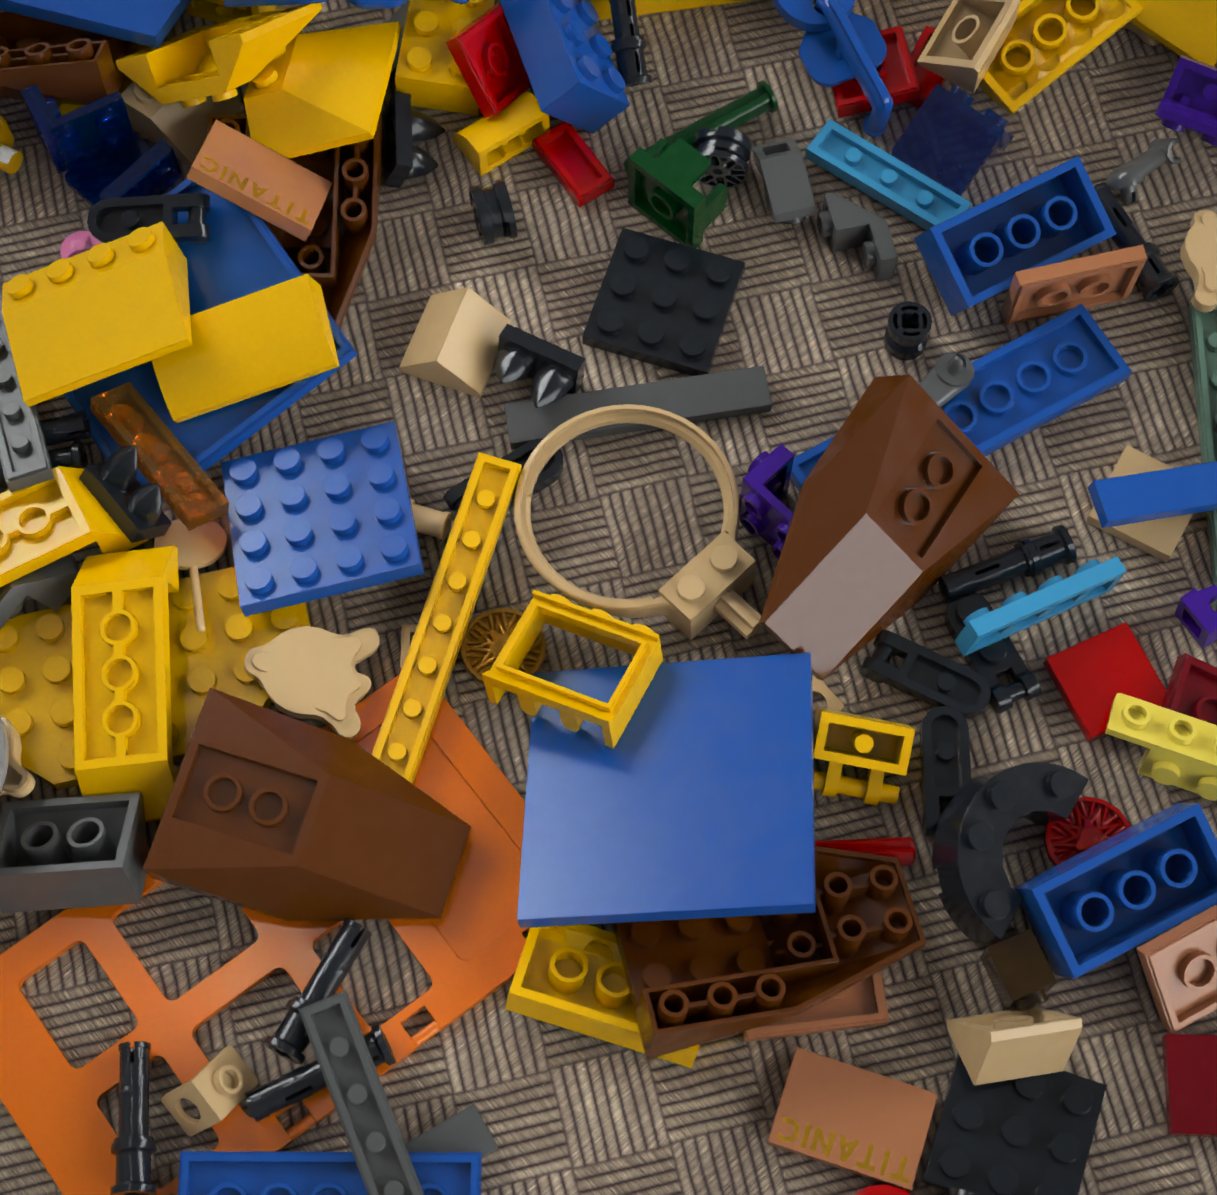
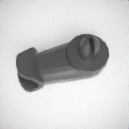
(1134, 171)
(948, 377)

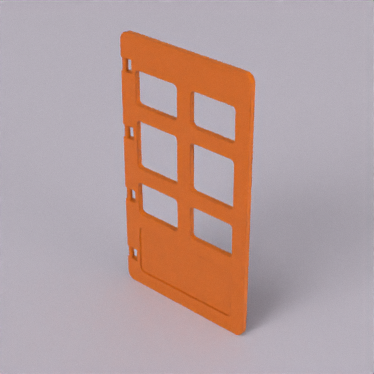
(463, 953)

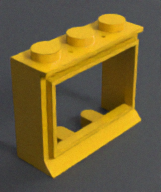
(574, 706)

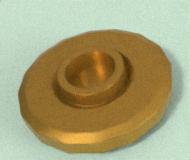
(487, 637)

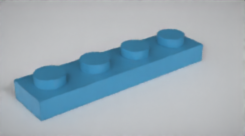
(884, 177)
(1051, 599)

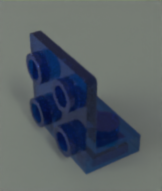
(81, 133)

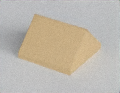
(969, 40)
(455, 341)
(1014, 1043)

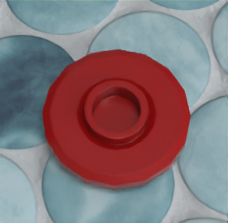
(1087, 825)

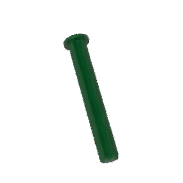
(731, 115)

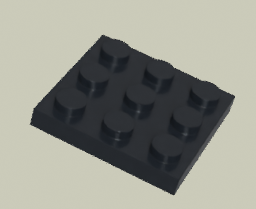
(663, 303)
(1014, 1134)

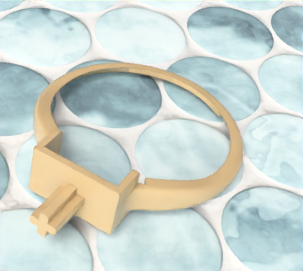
(706, 584)

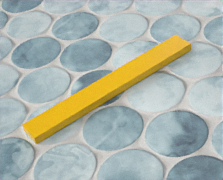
(446, 615)

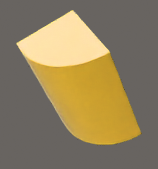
(502, 136)

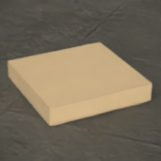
(1154, 536)

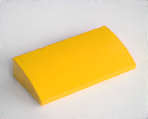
(1048, 42)
(249, 349)
(579, 983)

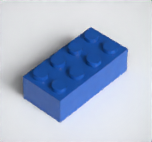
(567, 60)
(1013, 232)
(1123, 890)

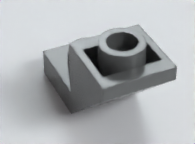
(785, 181)
(852, 227)
(46, 585)

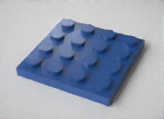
(320, 518)

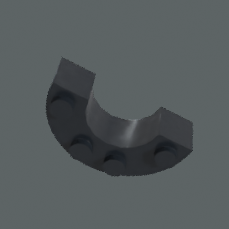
(973, 835)

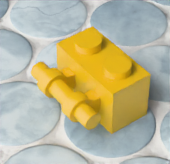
(860, 743)

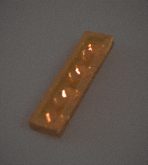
(160, 455)

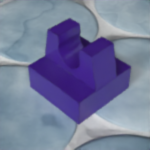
(1198, 616)

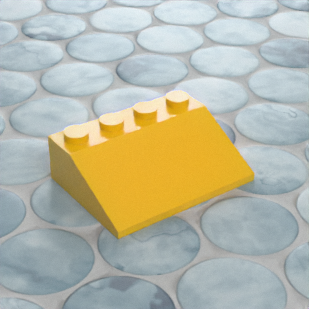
(97, 313)

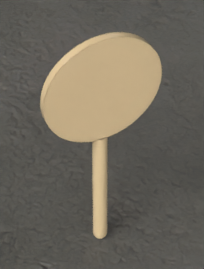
(195, 550)

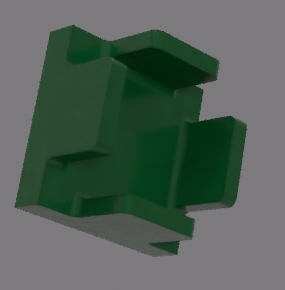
(664, 194)

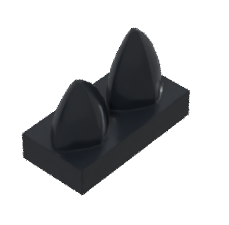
(400, 128)
(552, 367)
(130, 505)

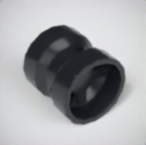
(909, 340)

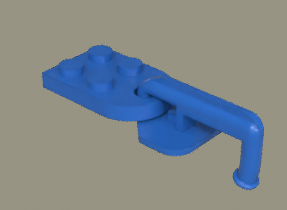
(841, 48)

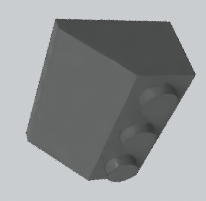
(72, 852)

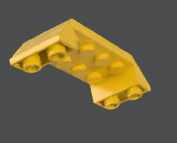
(52, 522)
(124, 675)

